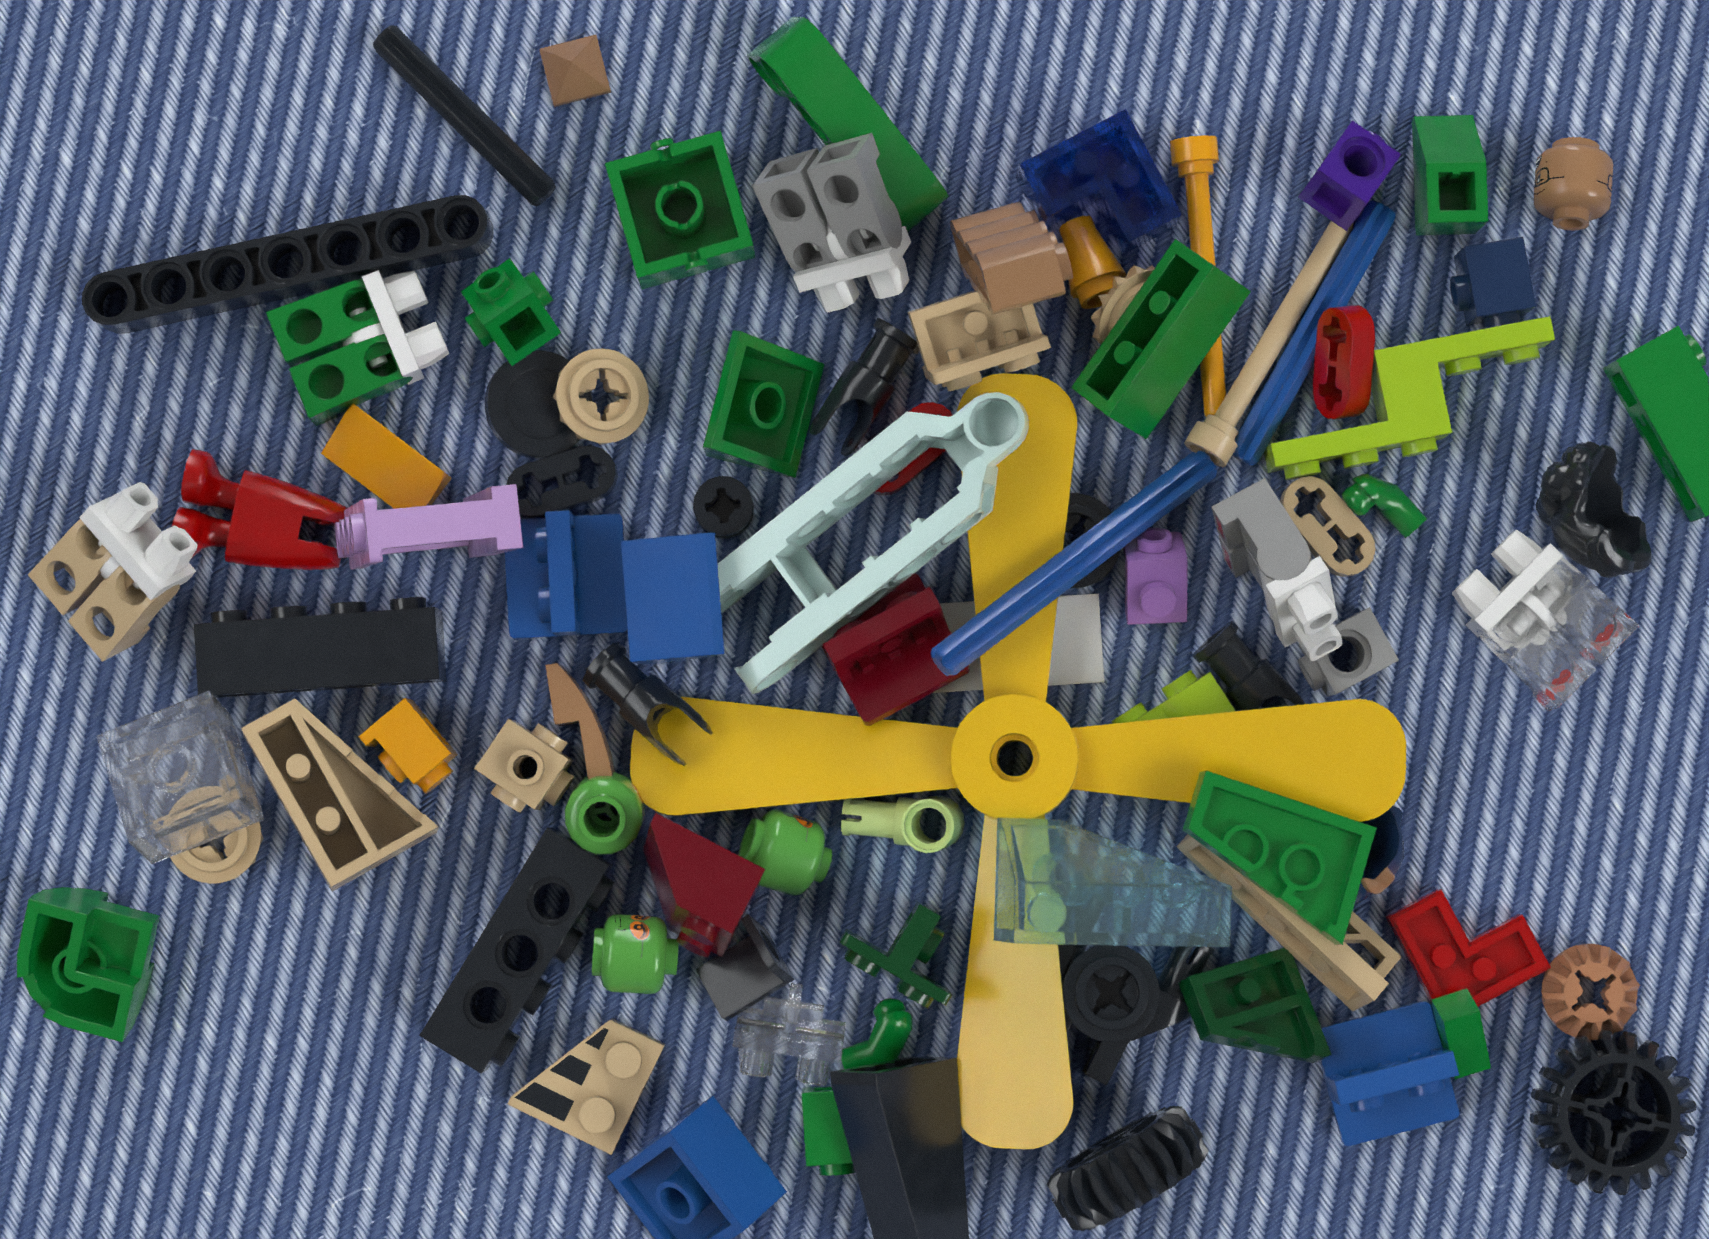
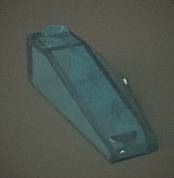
(1090, 890)

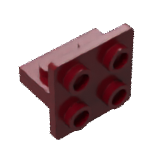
(887, 652)

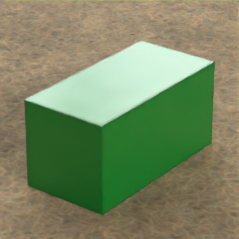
(1462, 1031)

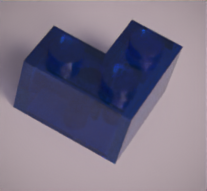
(1105, 168)

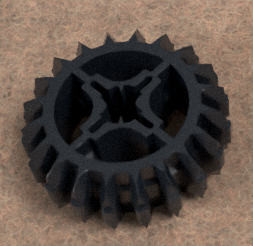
(1608, 1138)
(1127, 1168)

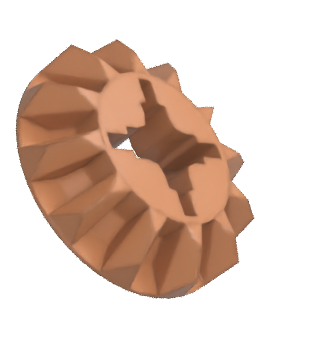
(1562, 989)

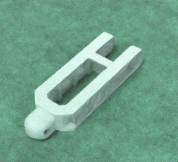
(974, 438)

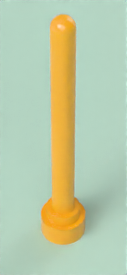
(1195, 163)

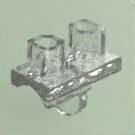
(791, 1030)

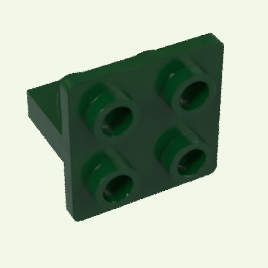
(914, 941)

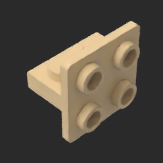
(963, 338)

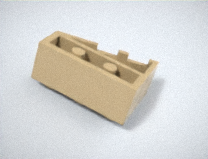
(333, 797)

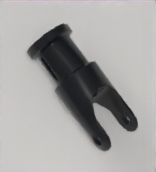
(868, 381)
(1246, 676)
(639, 696)

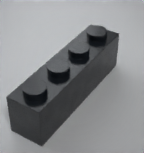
(320, 650)

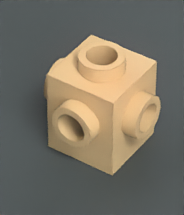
(504, 763)

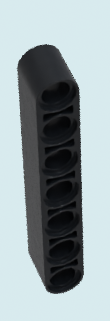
(261, 256)

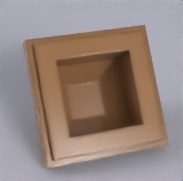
(575, 70)

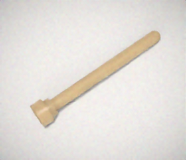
(1218, 431)

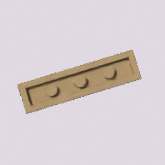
(1331, 964)

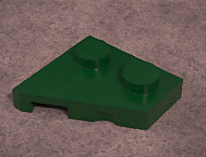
(1257, 1007)

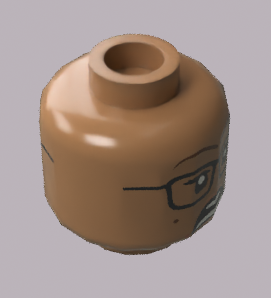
(1573, 183)

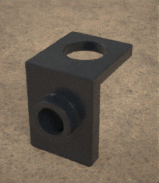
(745, 972)

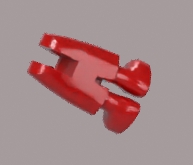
(263, 518)

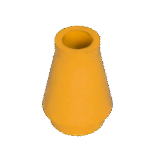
(1090, 261)

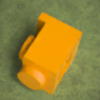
(411, 746)

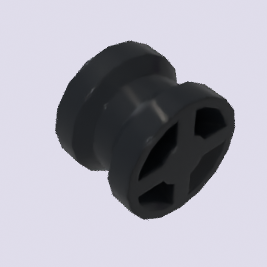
(725, 516)

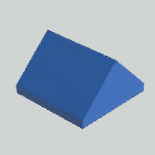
(672, 598)

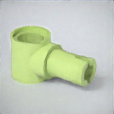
(902, 821)

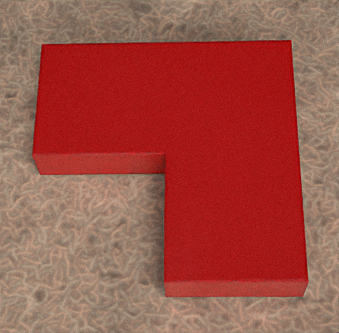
(1451, 962)

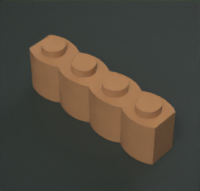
(1010, 257)

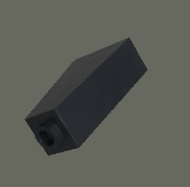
(906, 1145)

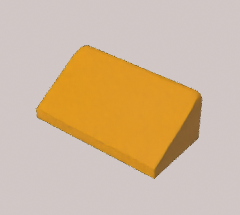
(383, 462)

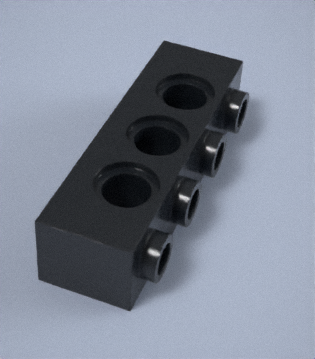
(456, 1022)

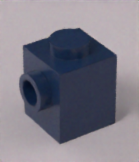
(1493, 283)

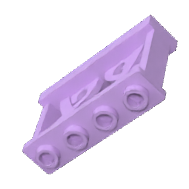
(483, 522)

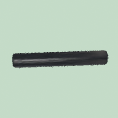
(464, 115)

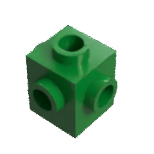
(510, 311)

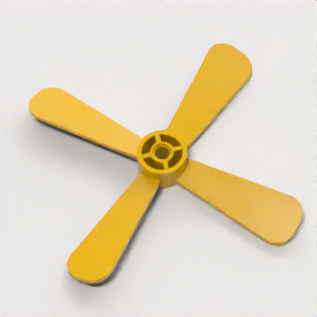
(1013, 1014)

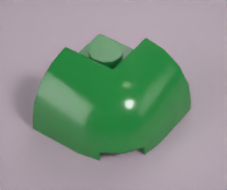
(86, 959)

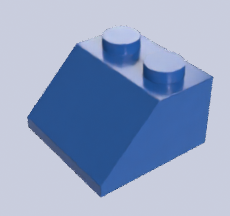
(698, 1179)

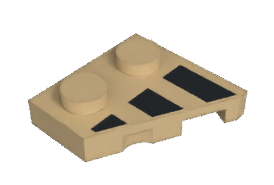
(593, 1085)

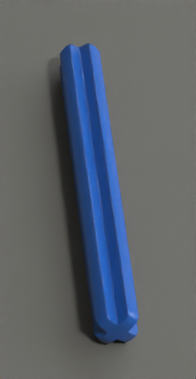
(1300, 351)

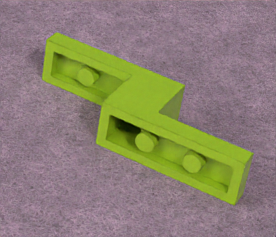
(1410, 397)

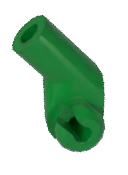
(1387, 498)
(886, 1039)

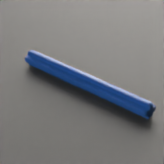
(1073, 563)

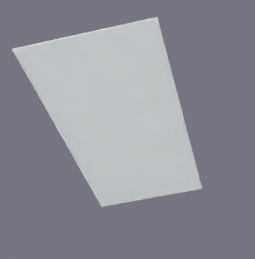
(1075, 649)

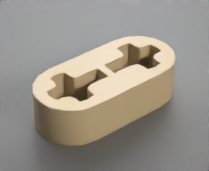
(1338, 517)

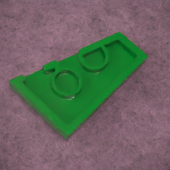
(1285, 848)

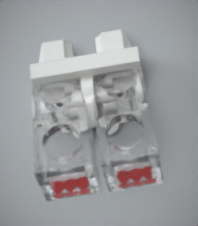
(1544, 620)

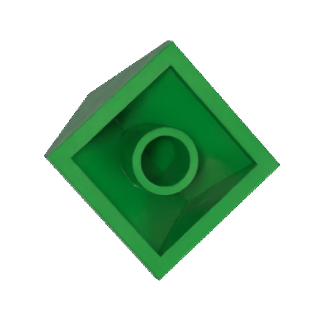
(762, 406)

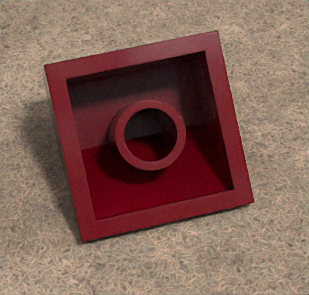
(699, 885)

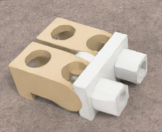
(118, 569)

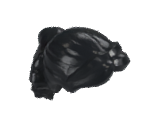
(1588, 514)

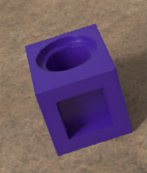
(1339, 192)

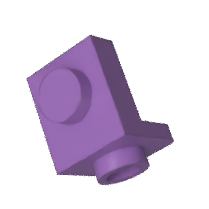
(1156, 578)

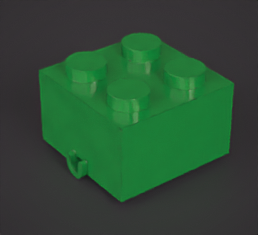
(680, 209)

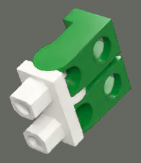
(353, 343)

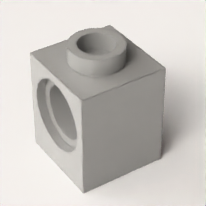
(1372, 650)

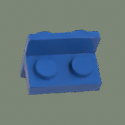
(567, 577)
(1388, 1073)

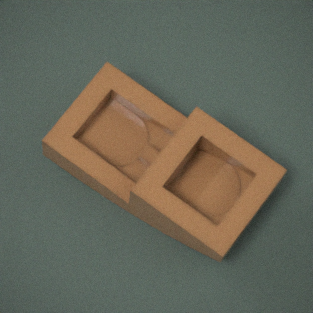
(573, 707)

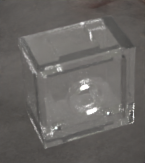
(179, 777)

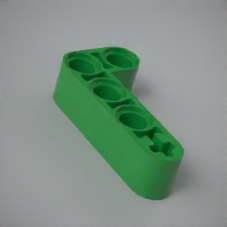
(835, 104)

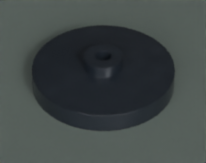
(523, 406)

